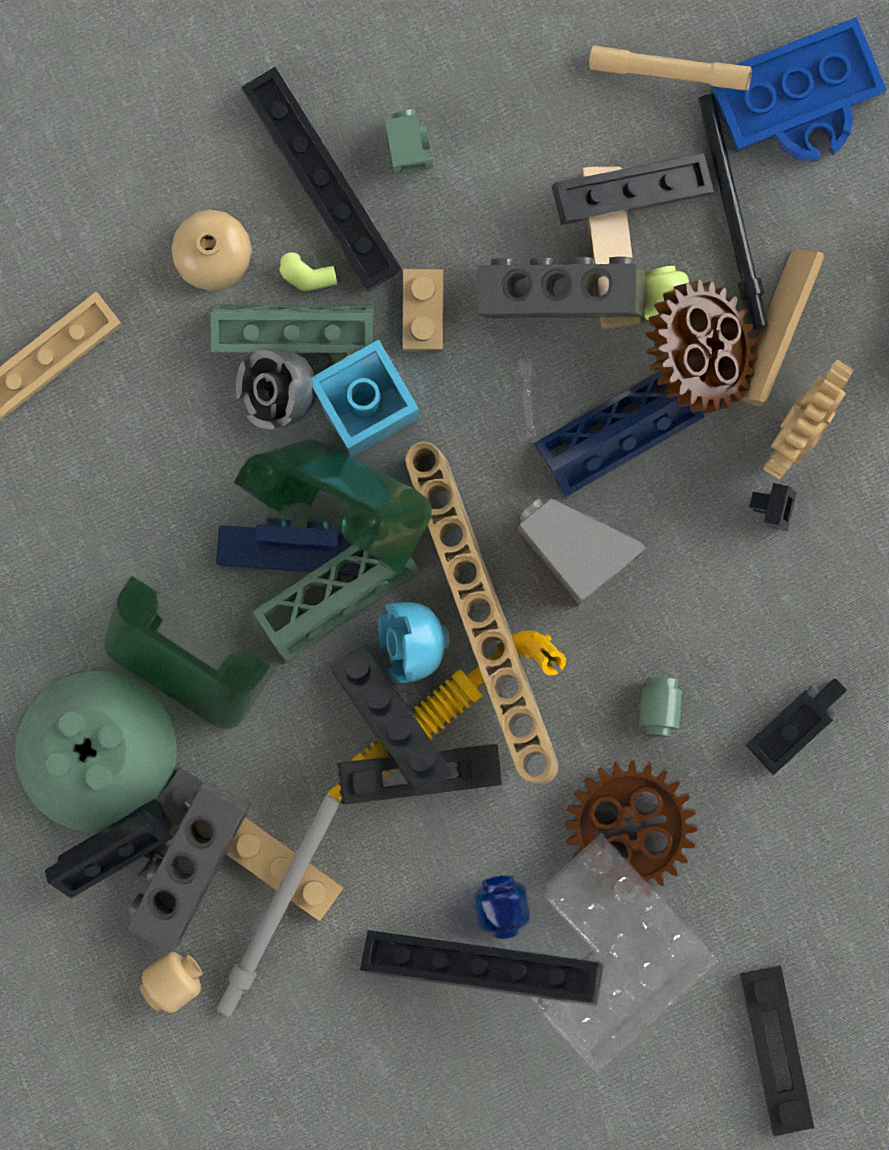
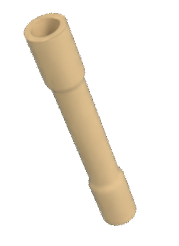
(715, 74)

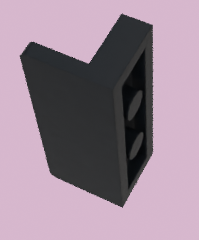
(109, 850)

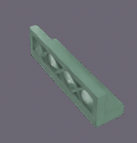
(291, 327)
(335, 607)

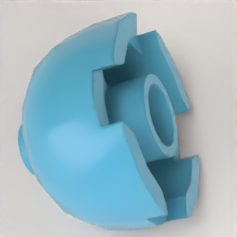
(413, 641)

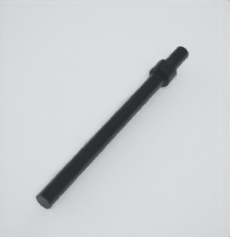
(750, 286)

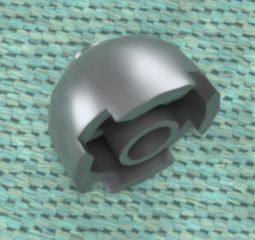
(275, 387)

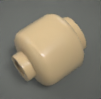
(171, 982)

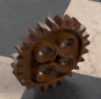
(701, 346)
(621, 790)

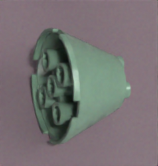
(131, 740)

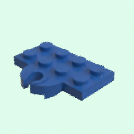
(803, 90)

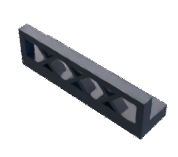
(620, 440)

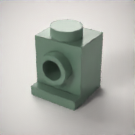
(407, 143)

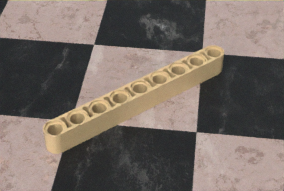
(494, 627)

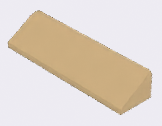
(609, 238)
(782, 321)

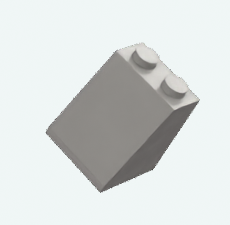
(576, 547)

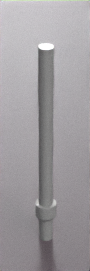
(243, 974)

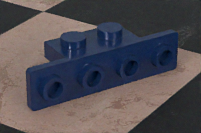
(282, 547)

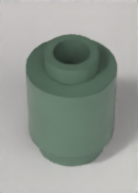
(660, 706)

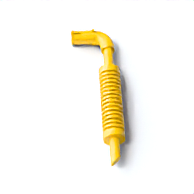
(464, 689)

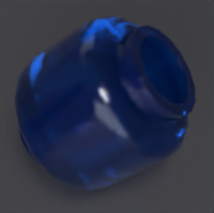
(502, 906)

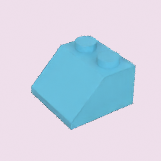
(365, 398)

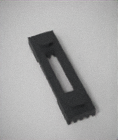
(363, 779)
(787, 1109)

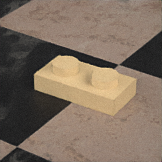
(422, 309)

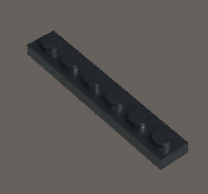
(321, 179)
(482, 967)

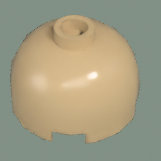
(226, 255)

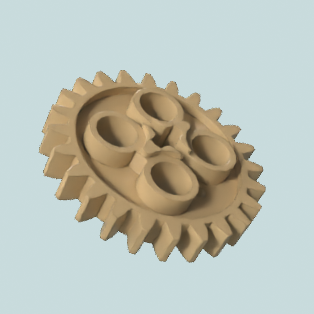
(808, 419)

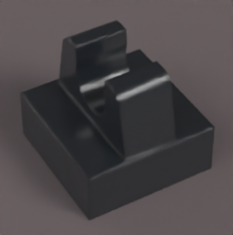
(775, 506)

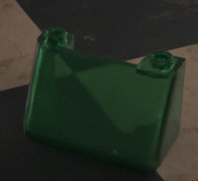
(382, 514)
(214, 695)

